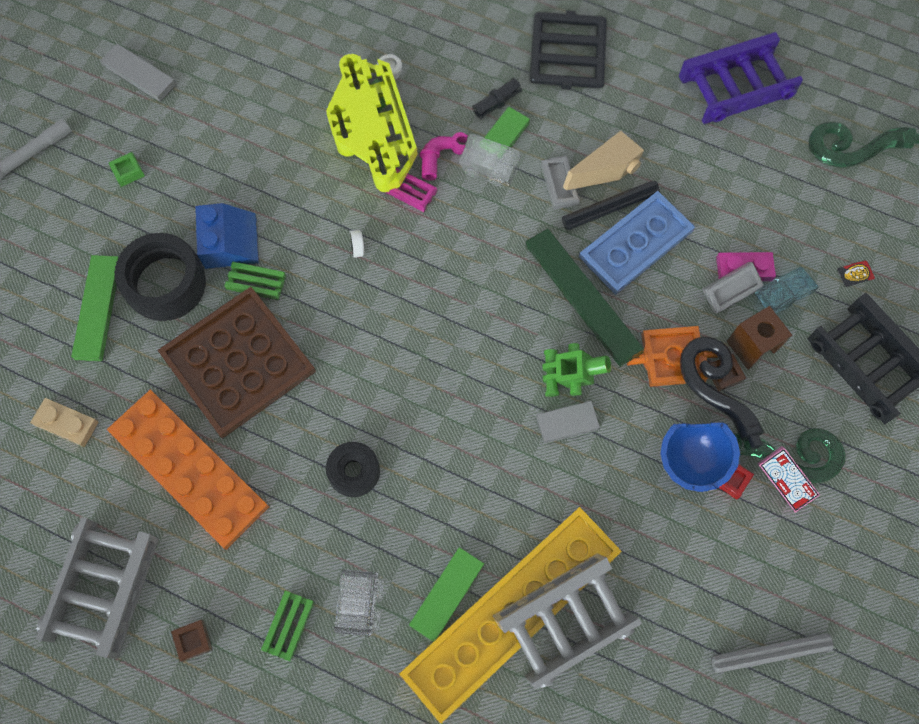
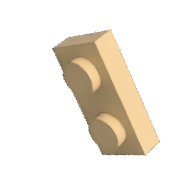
(64, 422)

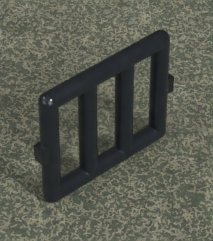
(540, 37)

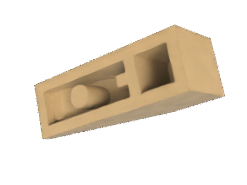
(606, 164)

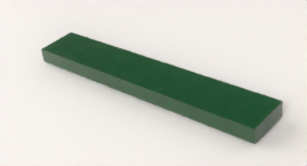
(584, 297)

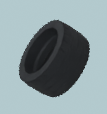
(140, 255)

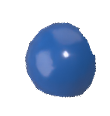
(700, 455)

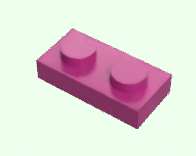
(762, 261)

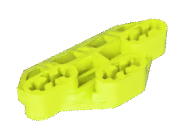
(366, 126)

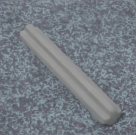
(772, 653)

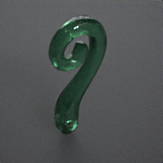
(893, 138)
(815, 475)

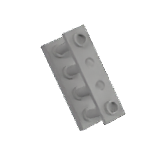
(540, 604)
(119, 609)

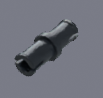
(497, 98)

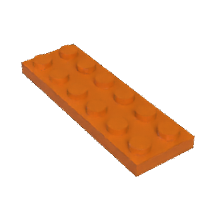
(188, 469)

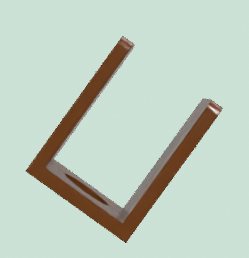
(757, 336)

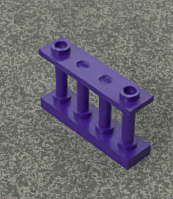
(741, 56)

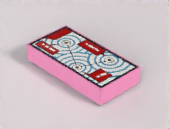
(788, 479)

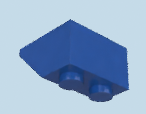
(226, 235)

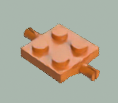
(663, 354)

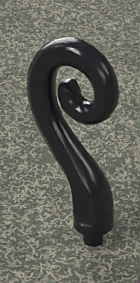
(741, 416)

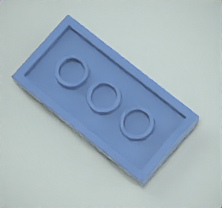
(636, 242)

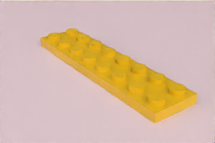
(475, 644)

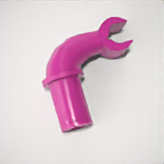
(432, 150)

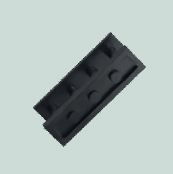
(883, 332)

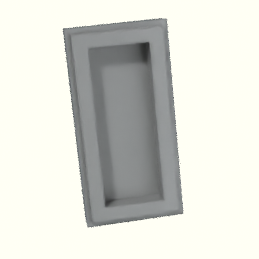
(555, 174)
(732, 287)
(567, 422)

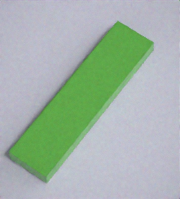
(95, 309)

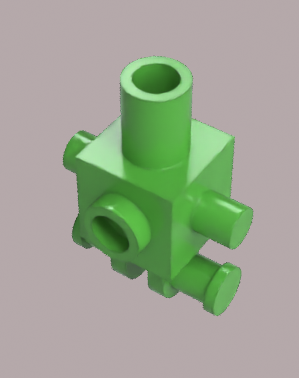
(572, 369)

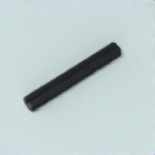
(610, 205)

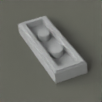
(138, 72)

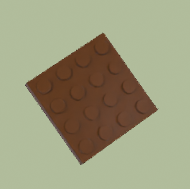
(236, 362)

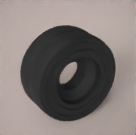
(348, 453)

